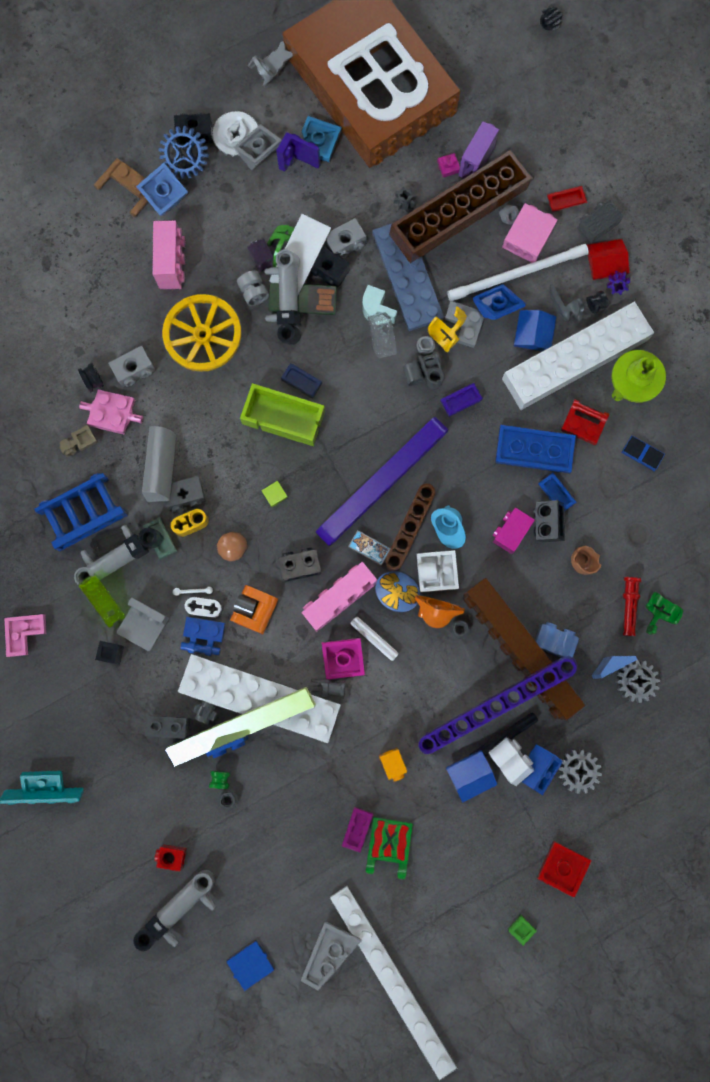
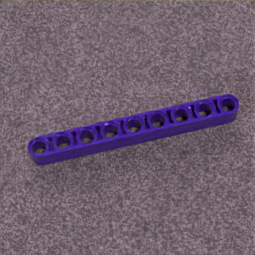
(381, 481)
(503, 697)

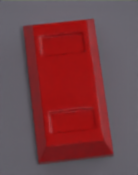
(567, 198)

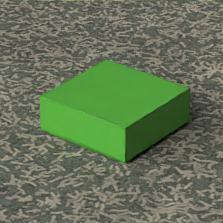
(522, 930)

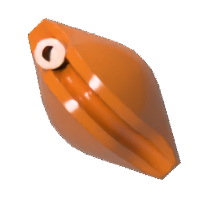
(437, 612)

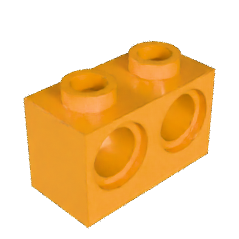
(393, 764)

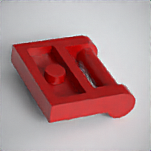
(582, 427)

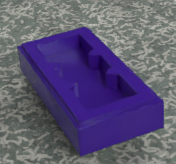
(461, 399)

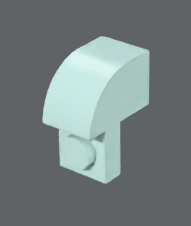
(373, 301)

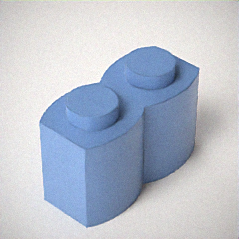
(556, 641)

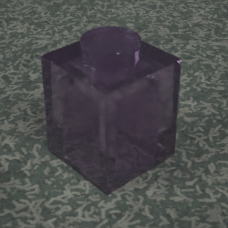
(260, 255)

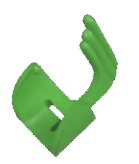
(280, 233)

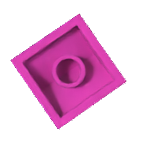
(343, 658)

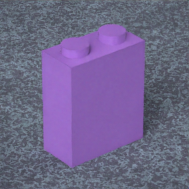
(479, 149)

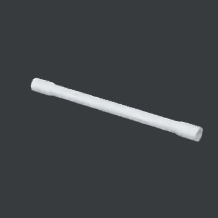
(463, 291)

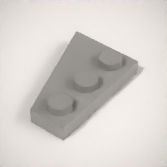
(328, 955)

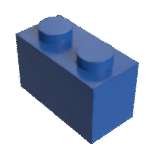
(545, 767)

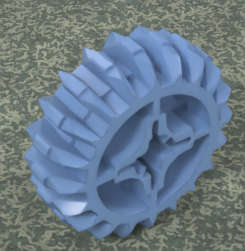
(189, 145)

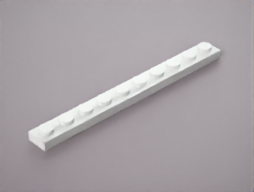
(393, 983)

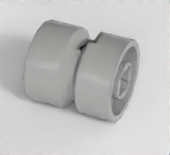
(252, 287)

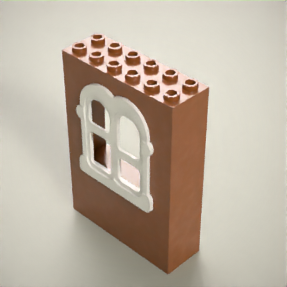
(343, 36)

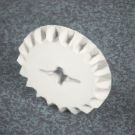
(229, 124)

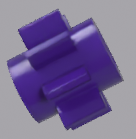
(618, 278)

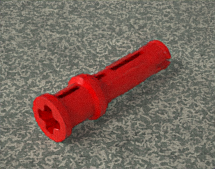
(631, 596)

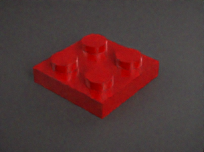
(564, 869)

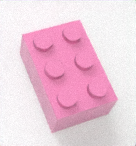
(168, 255)

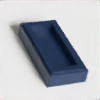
(301, 380)

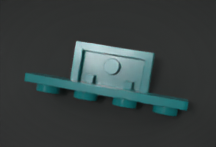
(41, 788)

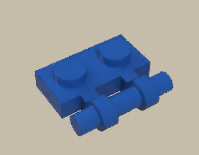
(204, 630)

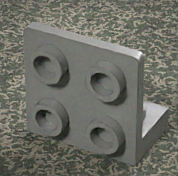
(142, 625)

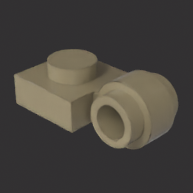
(82, 438)

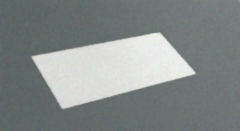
(306, 244)

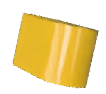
(187, 529)

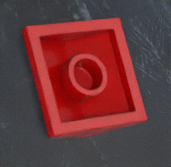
(607, 258)

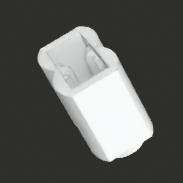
(511, 761)

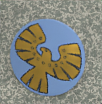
(397, 591)

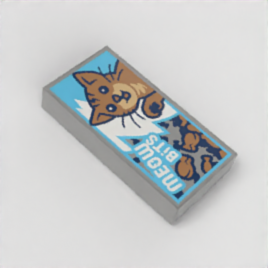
(369, 547)

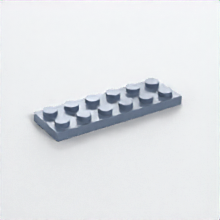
(409, 282)

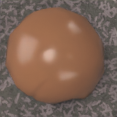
(232, 546)
(585, 560)

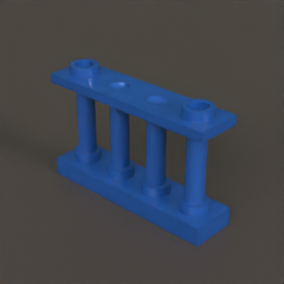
(96, 522)

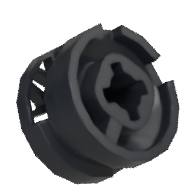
(91, 377)

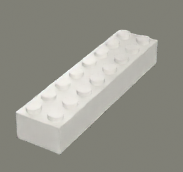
(577, 355)
(246, 692)

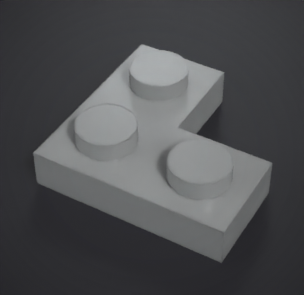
(472, 325)

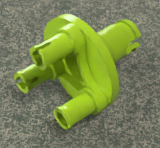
(631, 382)

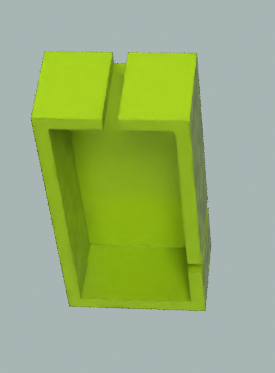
(282, 414)

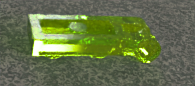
(101, 599)

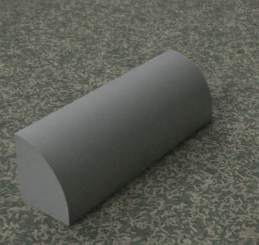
(159, 464)

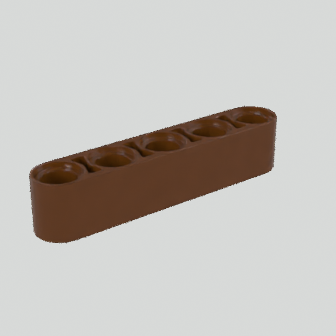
(411, 518)

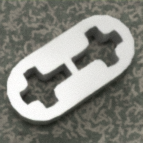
(203, 602)

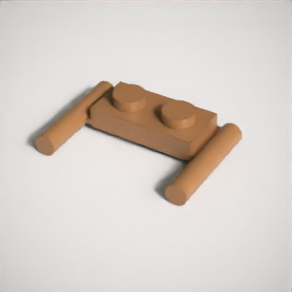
(127, 178)

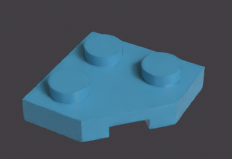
(323, 135)

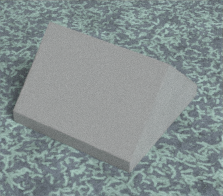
(257, 146)

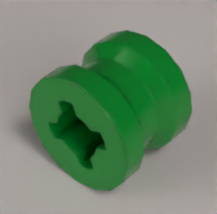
(219, 779)

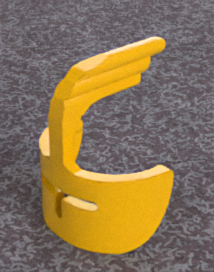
(436, 325)

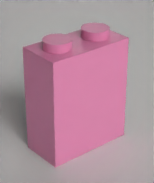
(529, 233)

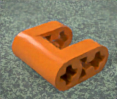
(262, 613)

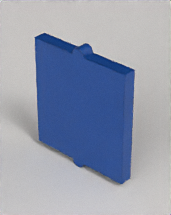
(250, 965)

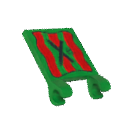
(389, 843)

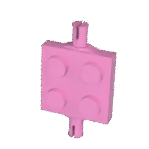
(111, 412)

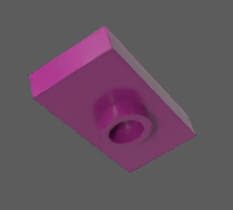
(357, 829)

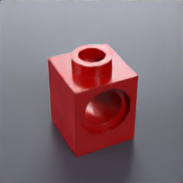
(179, 857)

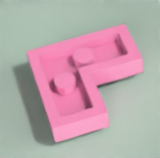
(17, 631)

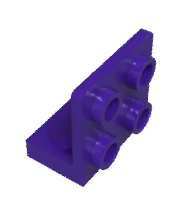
(294, 147)

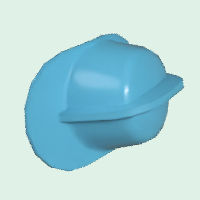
(449, 527)

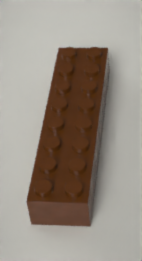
(459, 206)
(520, 647)

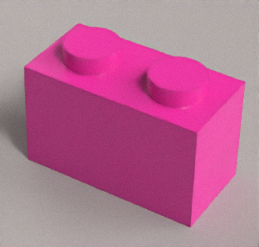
(513, 530)

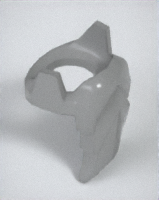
(271, 65)

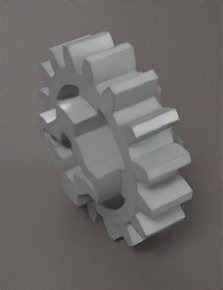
(637, 689)
(578, 779)

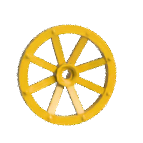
(201, 329)

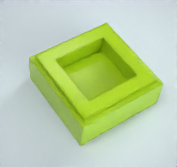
(274, 494)

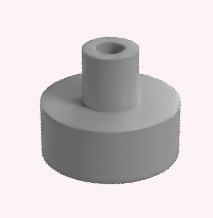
(509, 214)

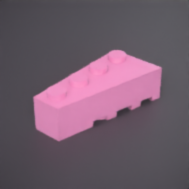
(339, 597)

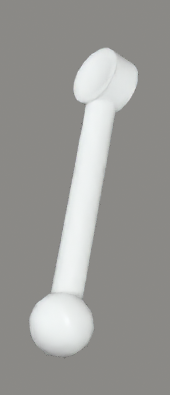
(177, 591)

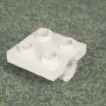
(437, 571)

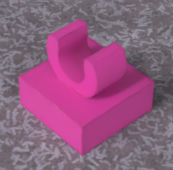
(448, 165)

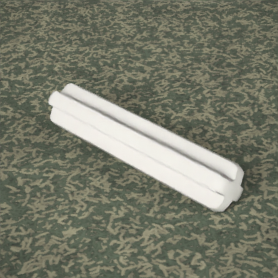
(374, 638)

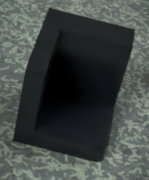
(109, 652)

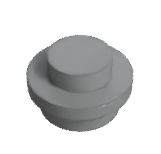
(425, 345)

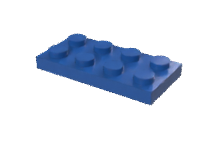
(535, 449)

